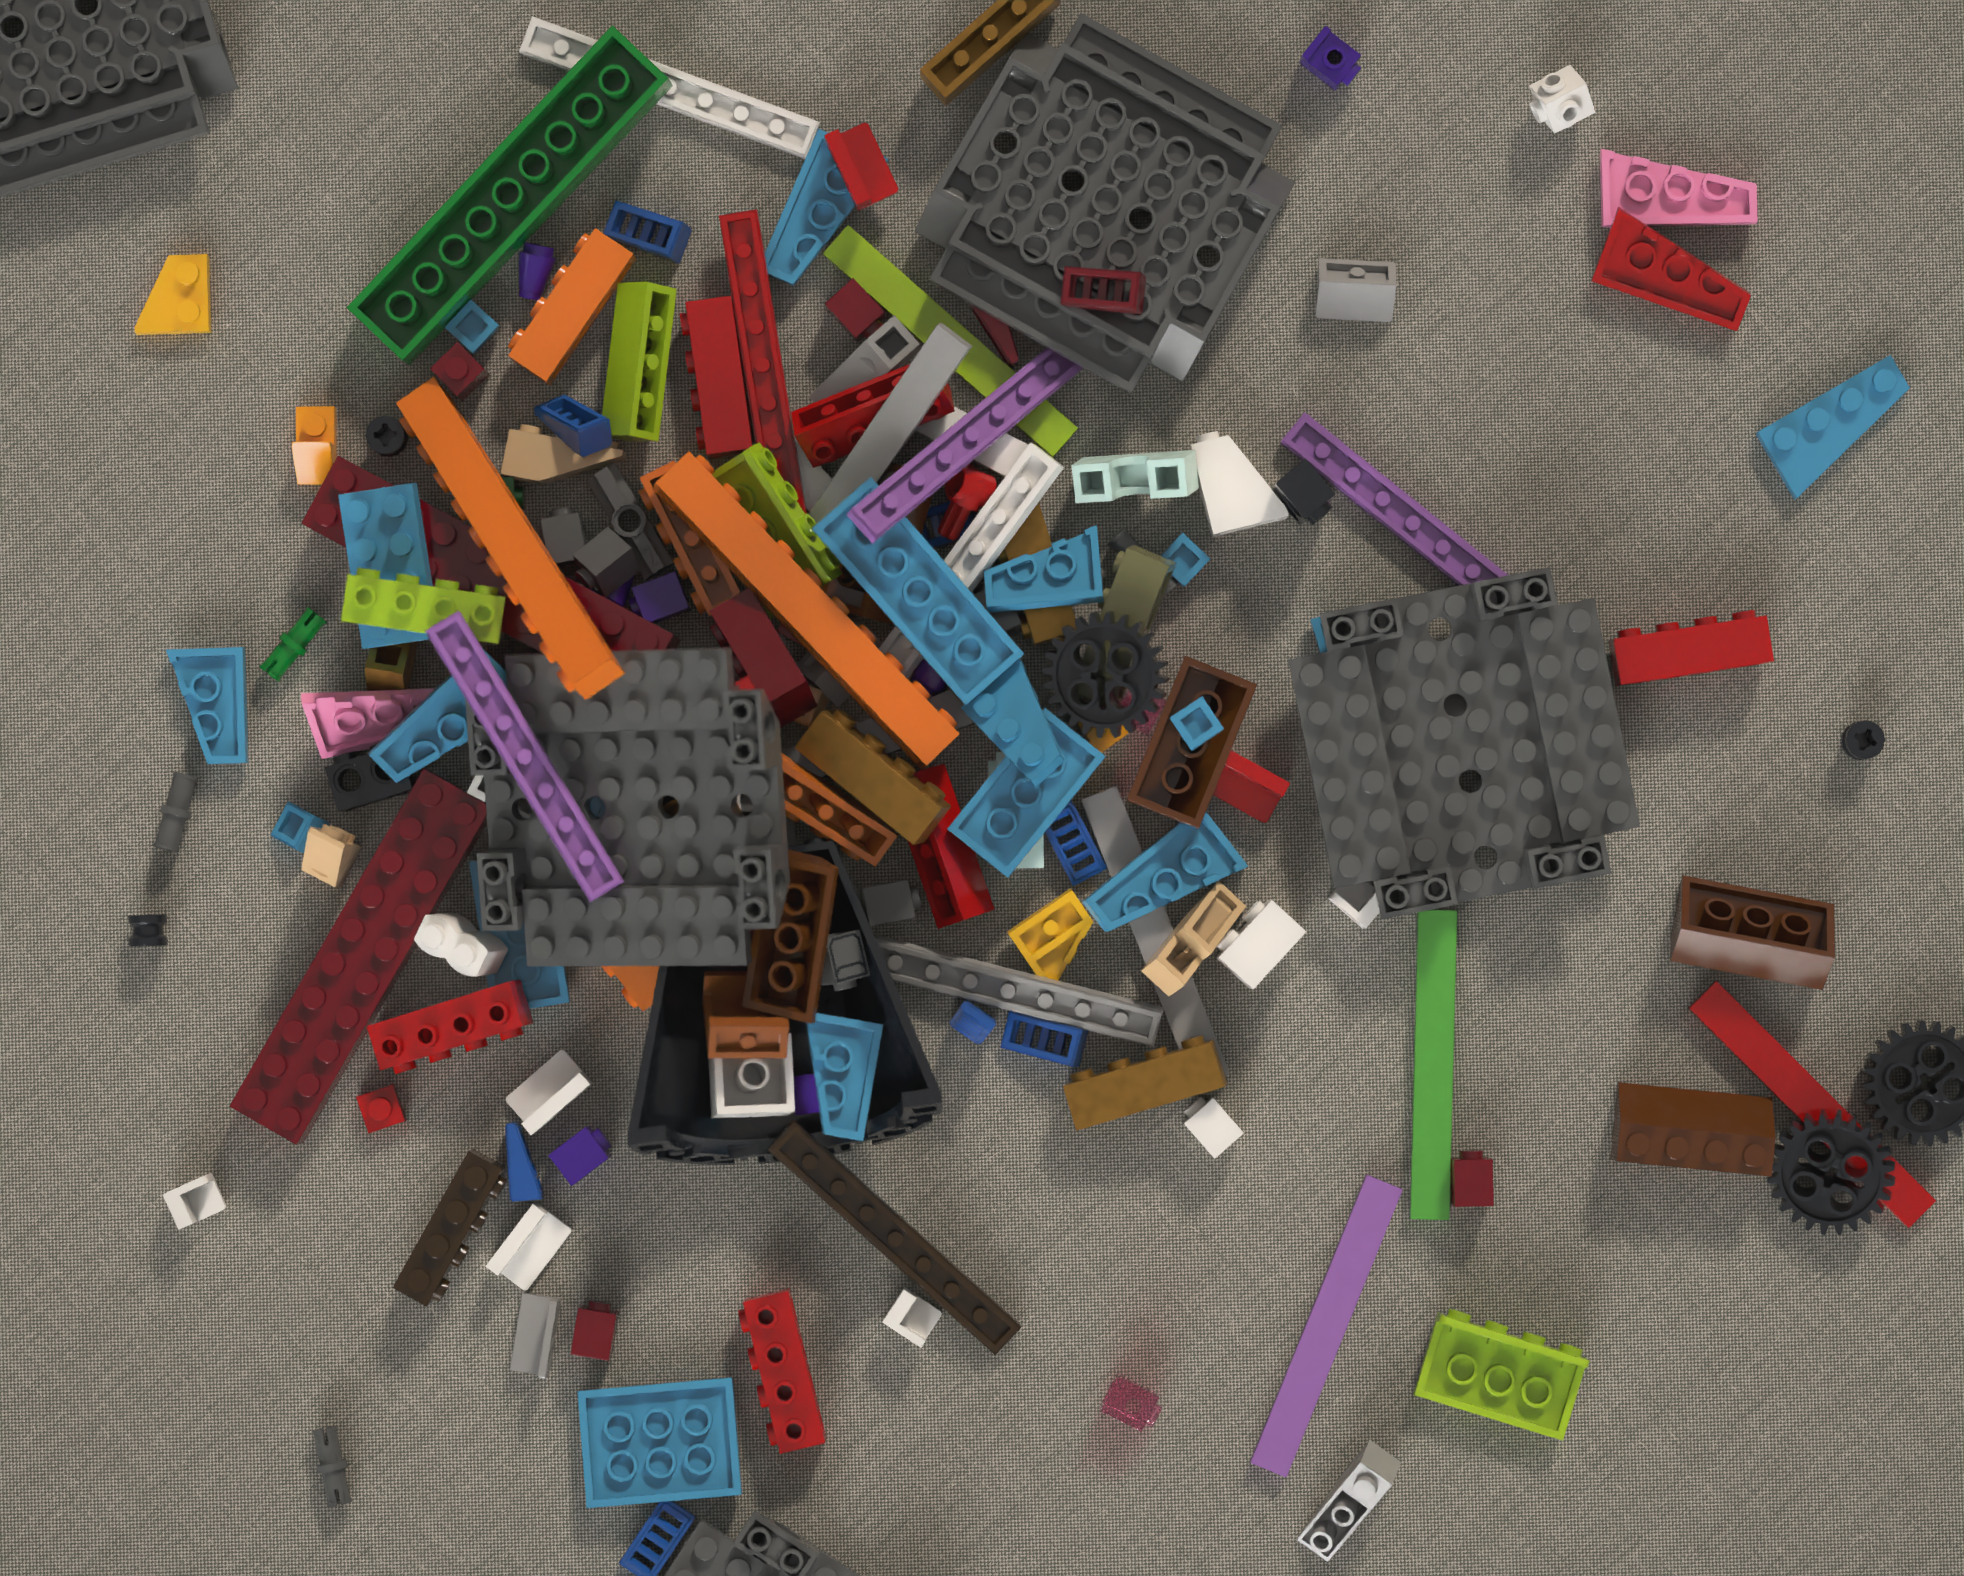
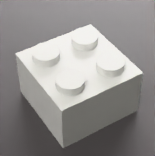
(1259, 943)
(752, 1086)

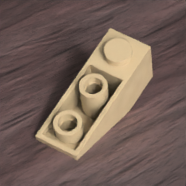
(547, 458)
(330, 854)

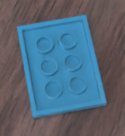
(659, 1442)

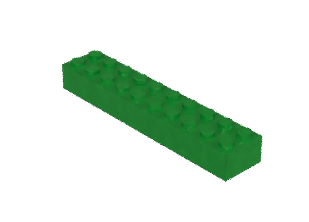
(510, 195)

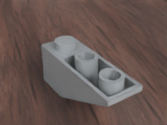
(879, 354)
(1350, 1500)

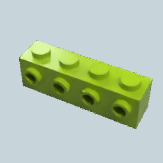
(638, 360)
(417, 607)

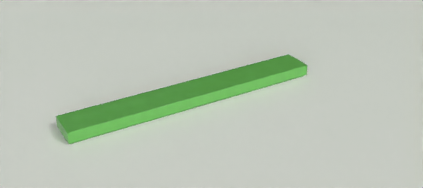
(1433, 1065)

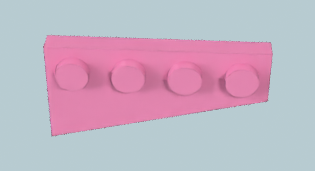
(1672, 194)
(356, 718)

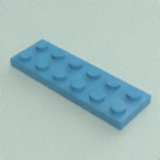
(922, 598)

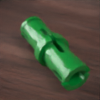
(293, 644)

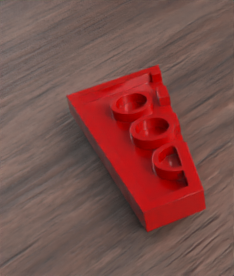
(1661, 272)

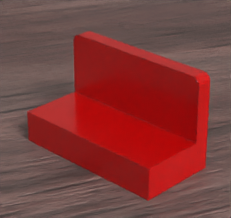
(861, 165)
(1250, 787)

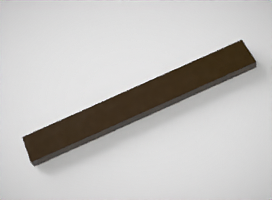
(894, 1237)

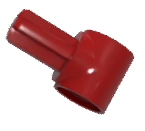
(967, 493)

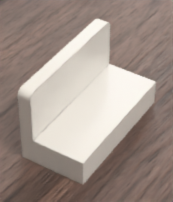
(548, 1091)
(529, 1246)

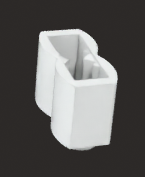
(461, 944)

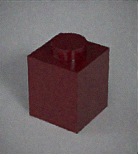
(855, 311)
(459, 371)
(1472, 1179)
(595, 1330)

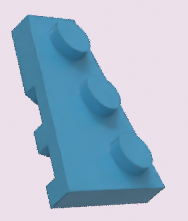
(1050, 578)
(217, 699)
(1016, 724)
(844, 1072)

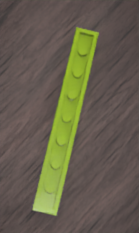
(920, 317)

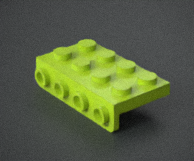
(775, 500)
(1501, 1374)

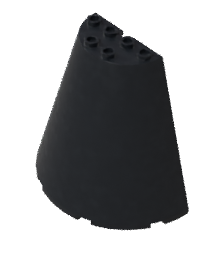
(673, 1080)

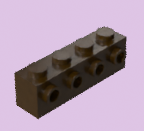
(449, 1228)

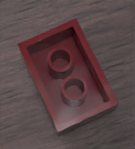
(761, 655)

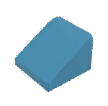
(294, 826)

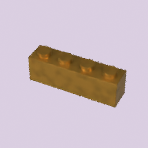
(982, 45)
(1038, 623)
(873, 775)
(1144, 1084)

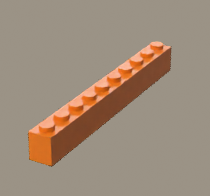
(510, 539)
(806, 610)

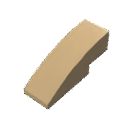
(1193, 939)

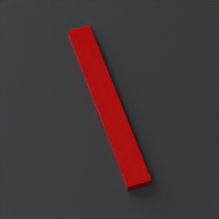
(760, 343)
(1795, 1086)

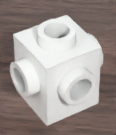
(1561, 99)

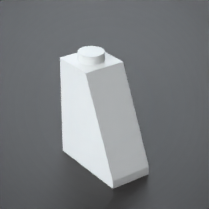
(1231, 487)

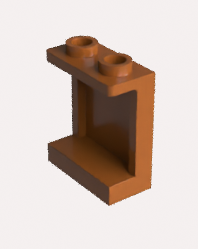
(737, 1030)

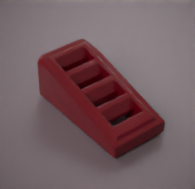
(1136, 297)
(1000, 335)

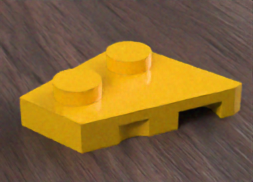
(179, 298)
(1052, 935)

